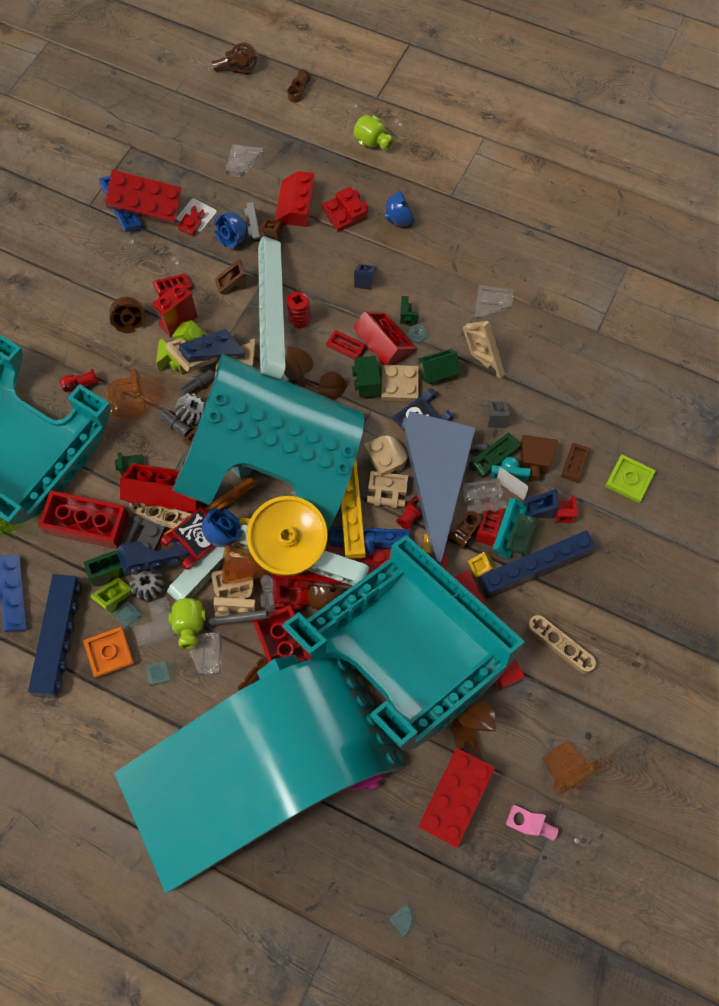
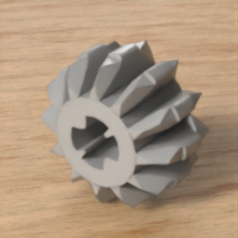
(190, 408)
(146, 590)

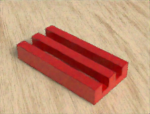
(343, 347)

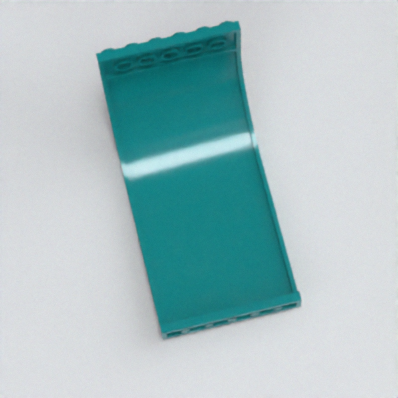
(254, 765)

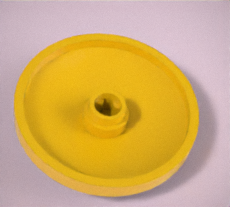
(287, 535)

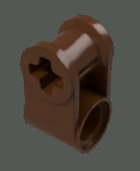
(463, 532)

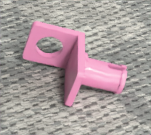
(532, 824)

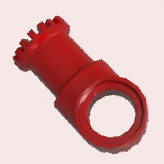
(73, 381)
(409, 515)

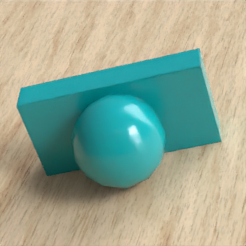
(512, 466)

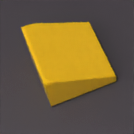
(481, 564)

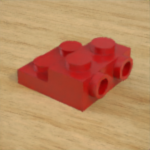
(345, 209)

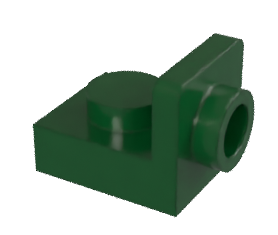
(406, 315)
(124, 462)

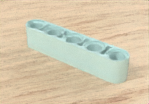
(198, 575)

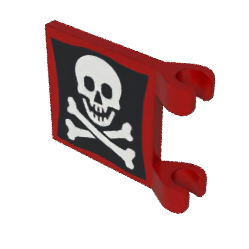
(190, 535)

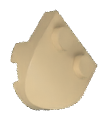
(386, 454)
(237, 590)

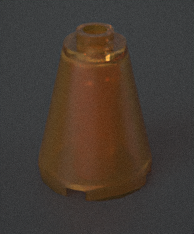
(240, 566)

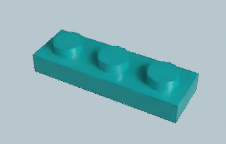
(513, 509)

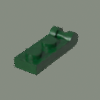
(495, 454)

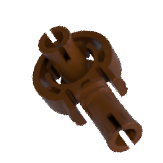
(239, 60)

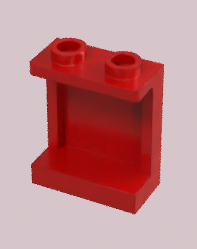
(175, 308)

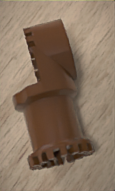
(298, 85)

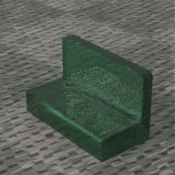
(523, 535)

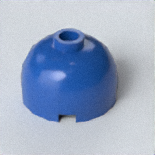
(398, 210)
(230, 230)
(221, 527)

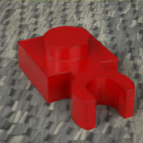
(191, 223)

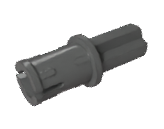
(197, 382)
(174, 422)

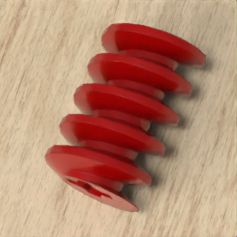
(298, 309)

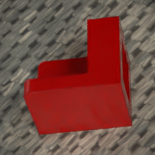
(567, 511)

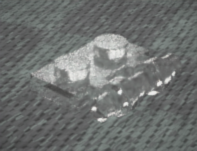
(483, 491)
(267, 599)

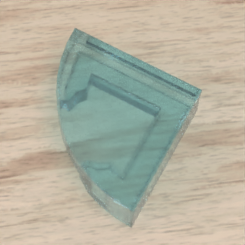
(402, 920)

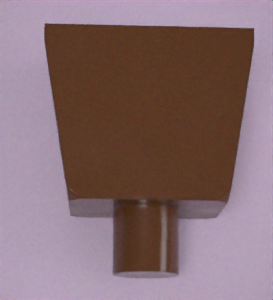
(537, 454)

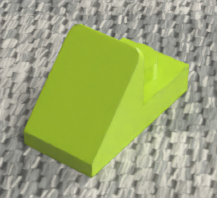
(165, 358)
(112, 594)

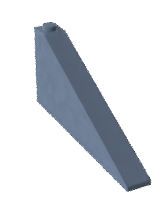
(438, 461)

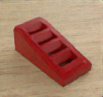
(170, 281)
(486, 535)

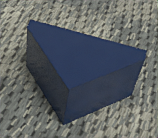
(364, 276)
(543, 505)

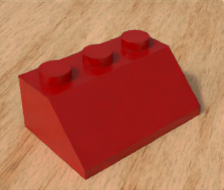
(296, 199)
(383, 337)

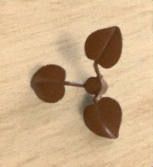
(300, 362)
(477, 717)

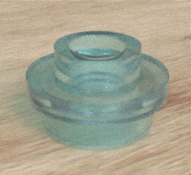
(417, 329)

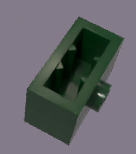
(439, 366)
(367, 376)
(104, 568)

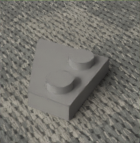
(250, 213)

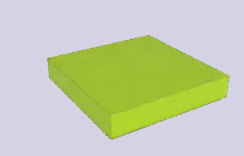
(630, 478)

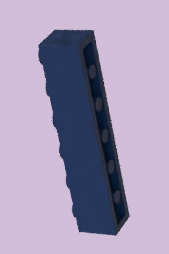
(537, 564)
(55, 636)

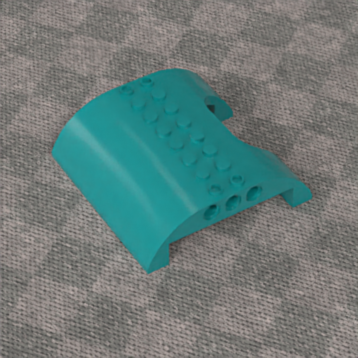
(275, 431)
(38, 450)
(414, 640)

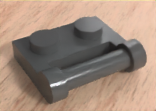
(150, 535)

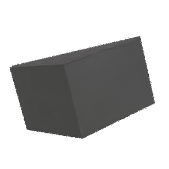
(498, 414)

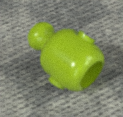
(372, 133)
(187, 620)

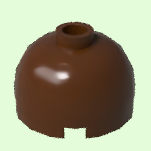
(127, 314)
(321, 596)

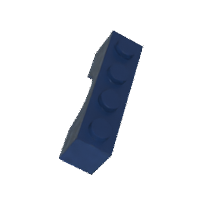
(137, 557)

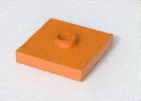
(108, 652)

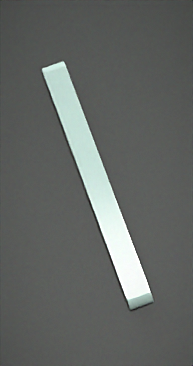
(271, 309)

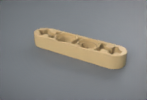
(161, 517)
(563, 641)

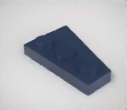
(211, 346)

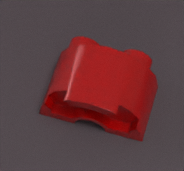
(290, 593)

